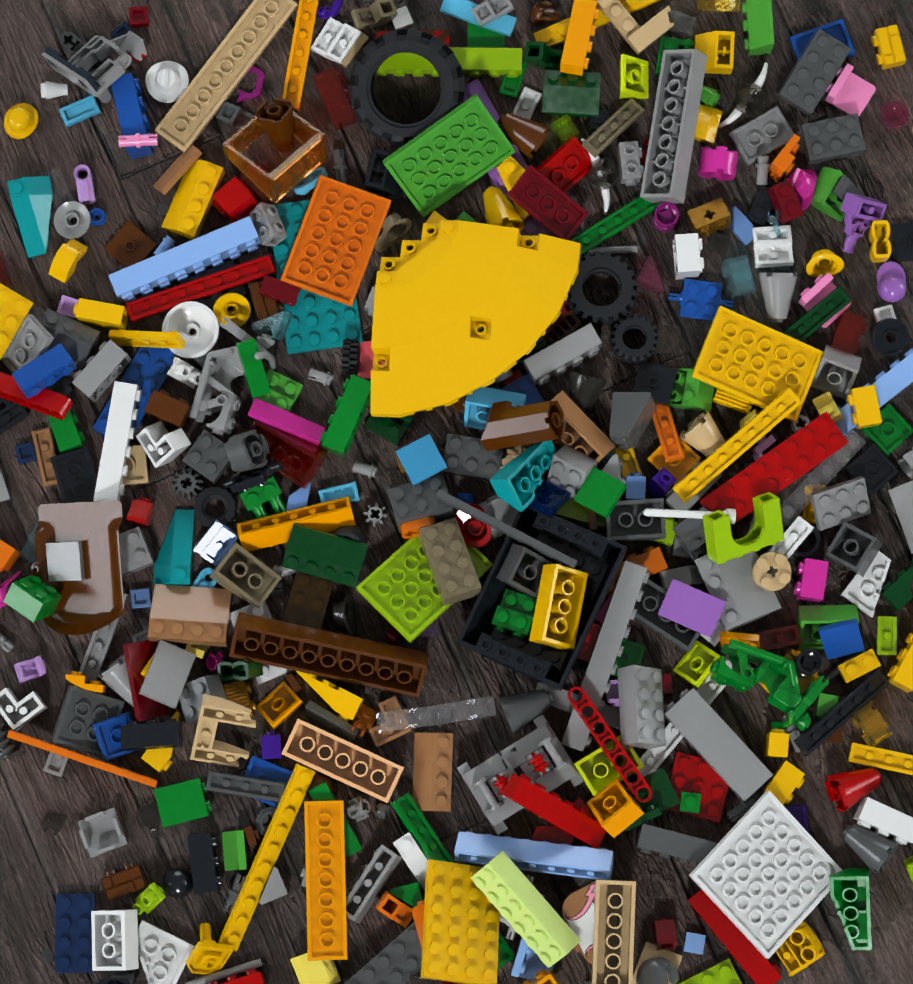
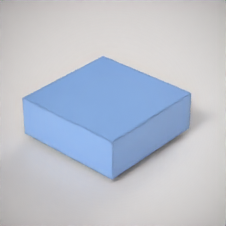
(694, 943)

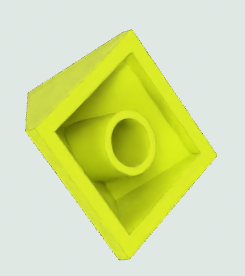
(633, 78)
(696, 664)

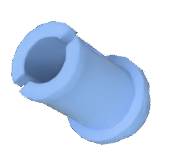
(165, 245)

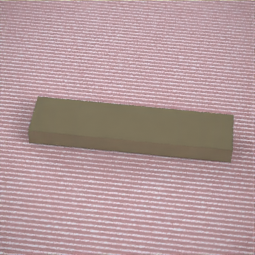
(613, 127)

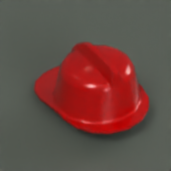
(473, 531)

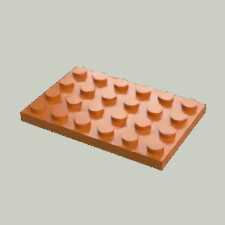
(336, 240)

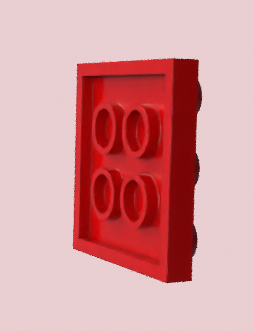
(696, 776)

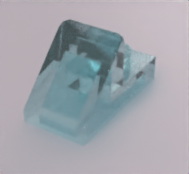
(276, 324)

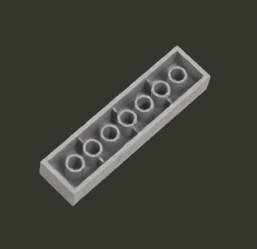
(673, 126)

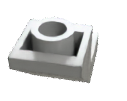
(688, 575)

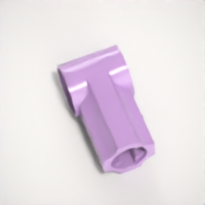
(84, 186)

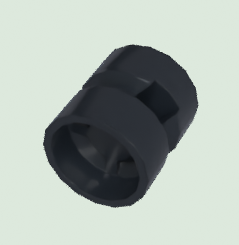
(808, 663)

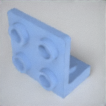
(527, 962)

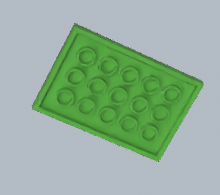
(449, 155)

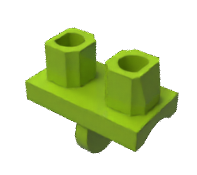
(149, 899)

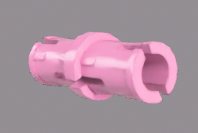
(138, 140)

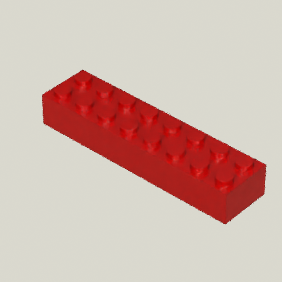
(778, 467)

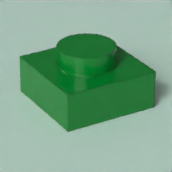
(690, 802)

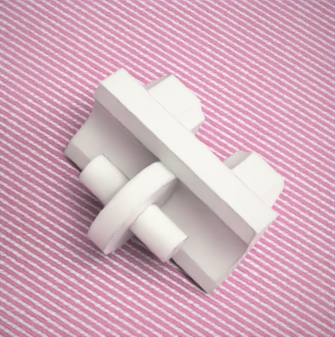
(184, 373)

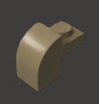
(375, 15)

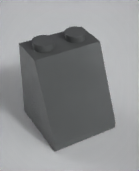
(630, 417)

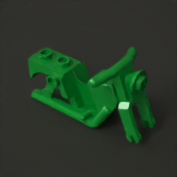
(776, 673)

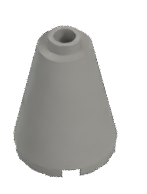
(777, 293)
(117, 678)

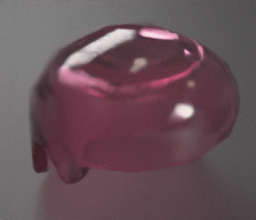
(894, 115)

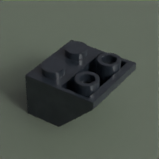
(379, 177)

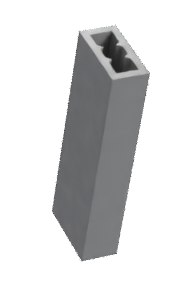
(717, 744)

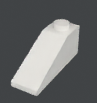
(412, 856)

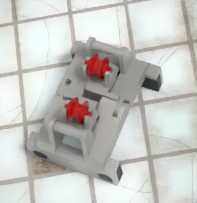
(536, 765)

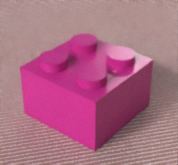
(811, 580)

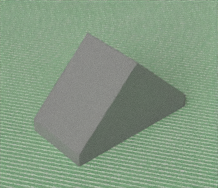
(274, 888)

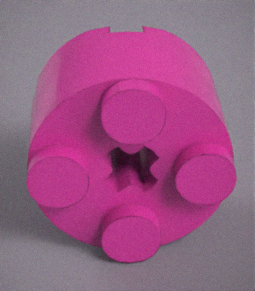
(718, 163)

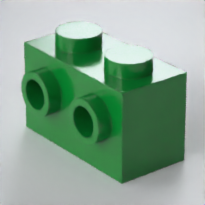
(66, 433)

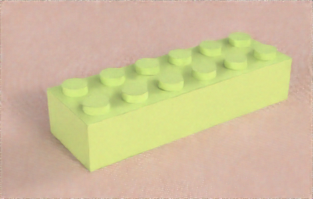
(525, 909)

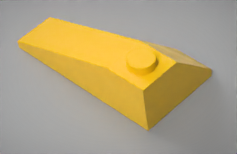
(338, 698)

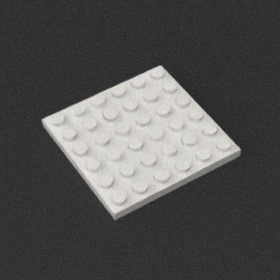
(766, 874)

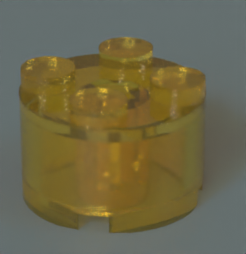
(871, 724)

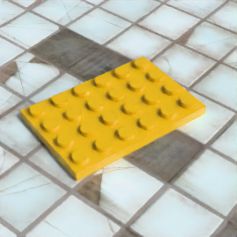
(755, 361)
(458, 927)

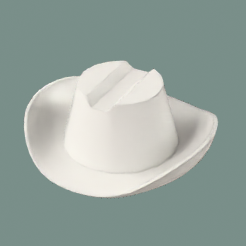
(166, 81)

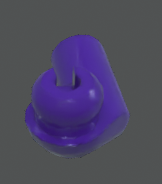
(326, 13)

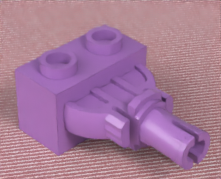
(858, 217)

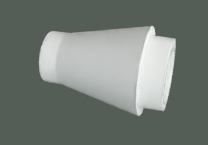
(52, 90)

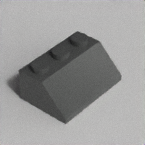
(74, 336)

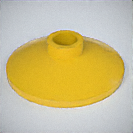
(240, 312)

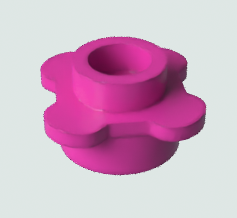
(212, 661)

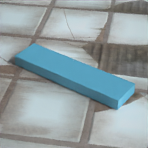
(462, 10)

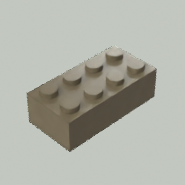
(449, 561)

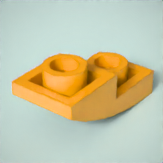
(81, 681)

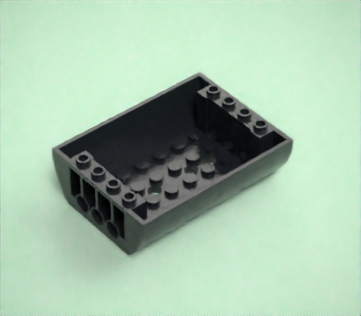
(539, 662)

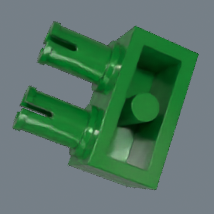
(257, 496)

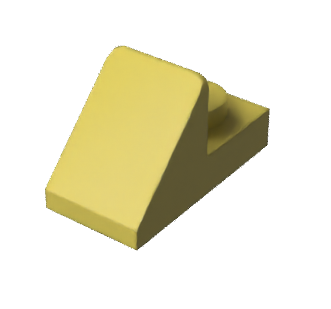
(826, 403)

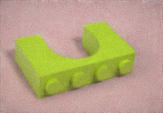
(765, 531)

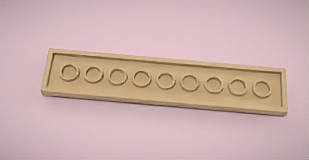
(224, 71)

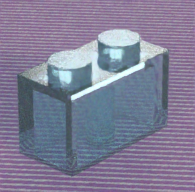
(738, 277)

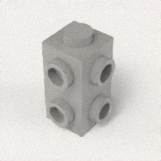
(629, 163)
(268, 224)

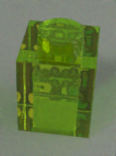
(564, 129)

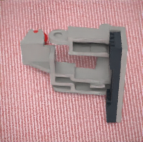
(127, 47)

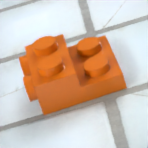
(783, 162)

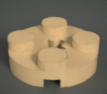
(777, 562)

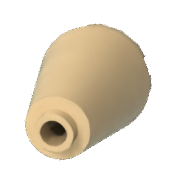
(703, 434)

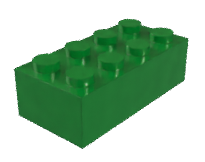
(347, 416)

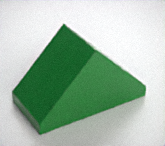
(408, 893)

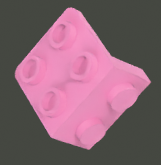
(849, 92)
(822, 288)

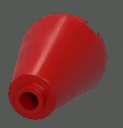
(851, 786)

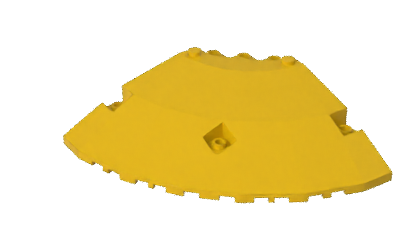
(448, 289)

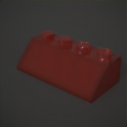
(299, 457)

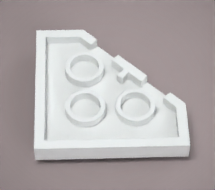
(161, 954)

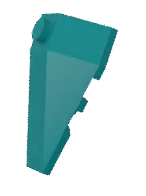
(32, 207)
(520, 477)
(175, 557)

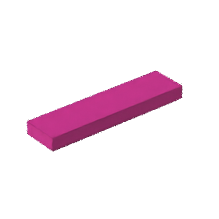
(286, 421)

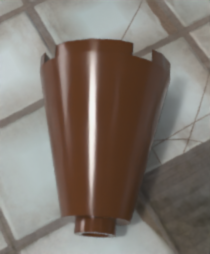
(278, 123)
(524, 133)

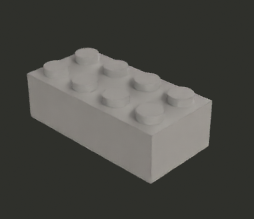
(563, 354)
(641, 707)

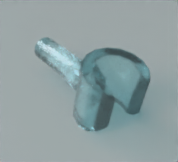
(774, 221)

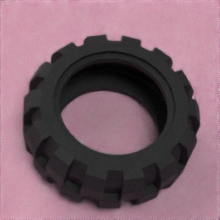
(369, 61)

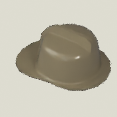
(391, 231)

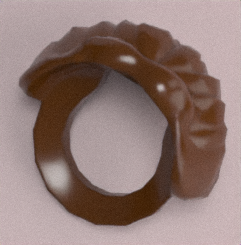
(543, 8)

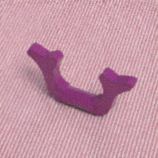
(258, 88)

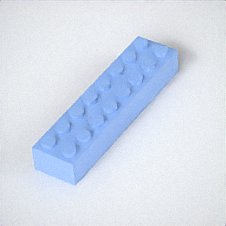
(185, 260)

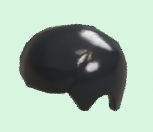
(177, 883)

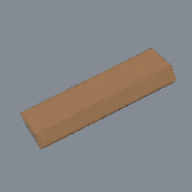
(177, 169)
(44, 450)

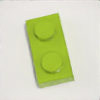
(886, 635)

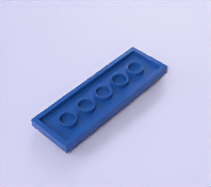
(148, 372)

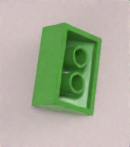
(758, 26)
(820, 615)

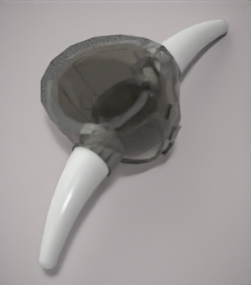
(750, 99)
(604, 175)

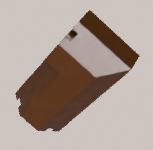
(522, 425)

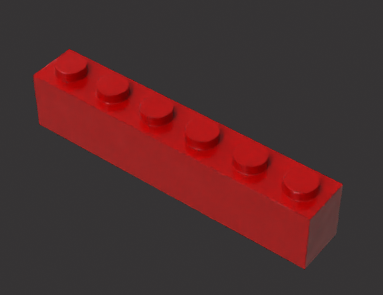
(553, 810)
(736, 943)

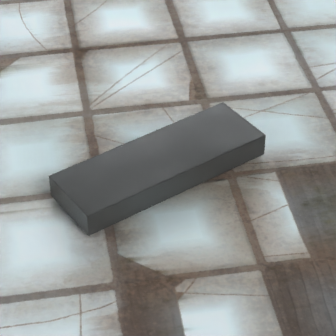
(330, 721)

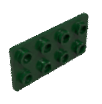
(662, 797)

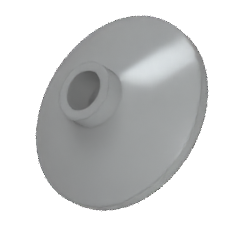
(64, 216)

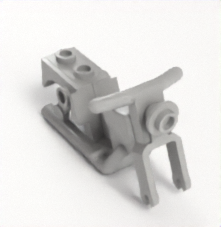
(218, 372)

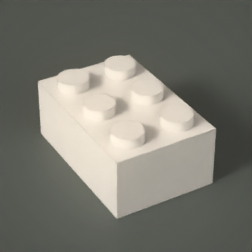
(885, 820)
(114, 940)

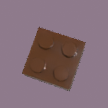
(168, 410)

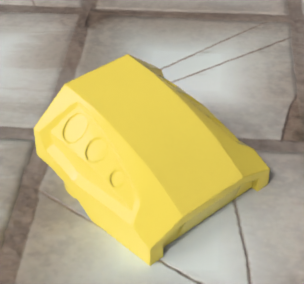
(315, 971)

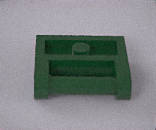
(388, 429)

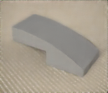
(491, 10)

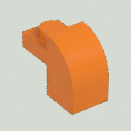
(394, 909)

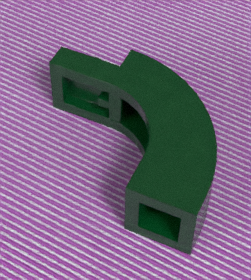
(543, 57)

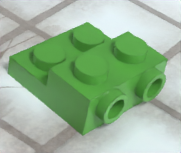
(283, 391)

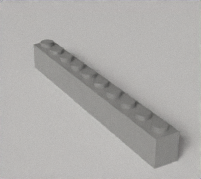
(606, 650)

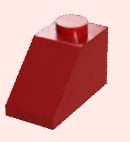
(141, 512)

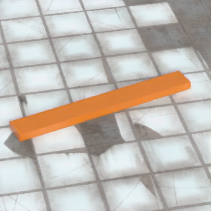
(82, 758)

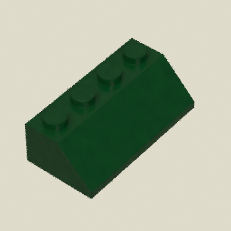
(325, 555)

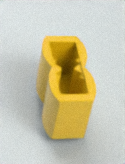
(880, 245)

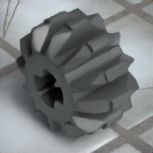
(190, 489)

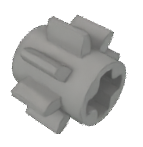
(374, 520)
(358, 808)

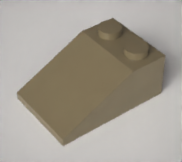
(245, 576)

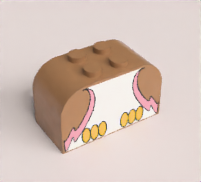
(578, 914)

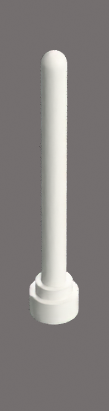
(687, 513)

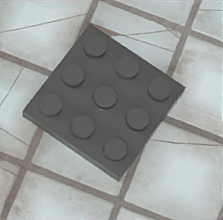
(78, 713)

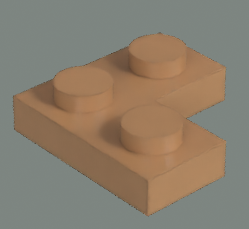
(379, 739)

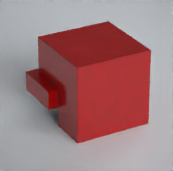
(234, 200)

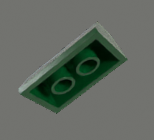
(571, 93)

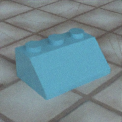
(480, 402)

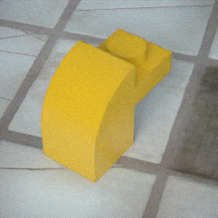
(66, 260)

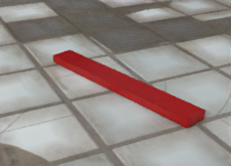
(200, 287)

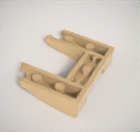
(637, 37)
(204, 746)

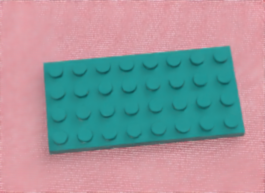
(316, 319)

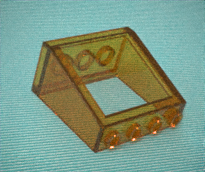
(290, 171)

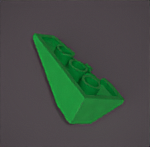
(852, 900)

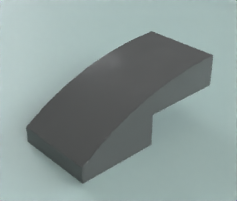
(233, 115)

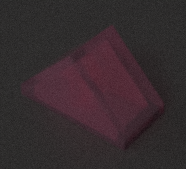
(650, 278)

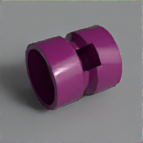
(665, 216)

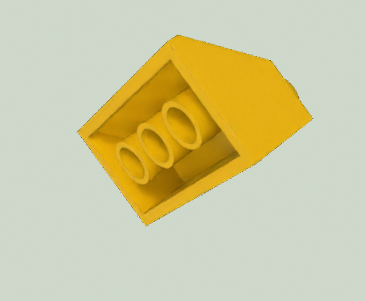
(193, 199)

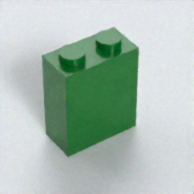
(182, 802)

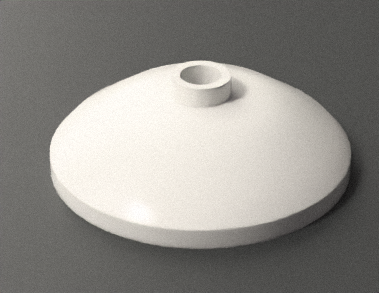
(193, 316)

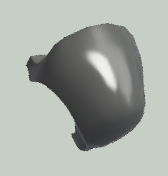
(655, 972)

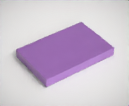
(692, 608)

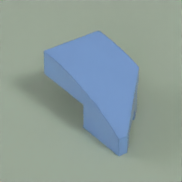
(741, 226)
(298, 498)

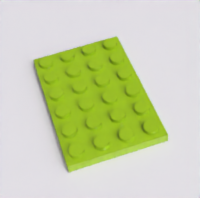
(406, 591)

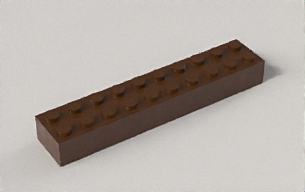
(329, 654)

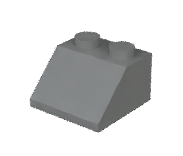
(836, 372)

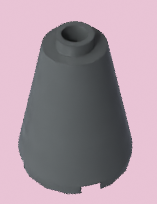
(525, 707)
(870, 846)

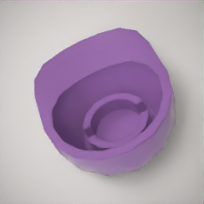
(891, 282)

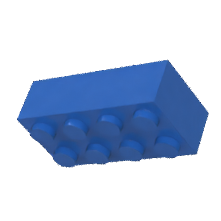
(130, 112)

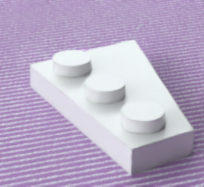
(866, 590)

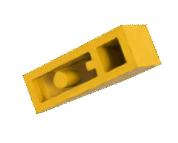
(161, 758)

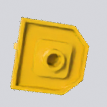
(207, 954)

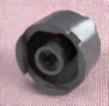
(247, 451)

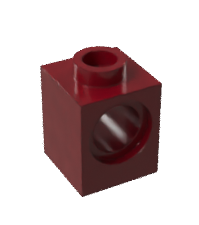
(665, 934)

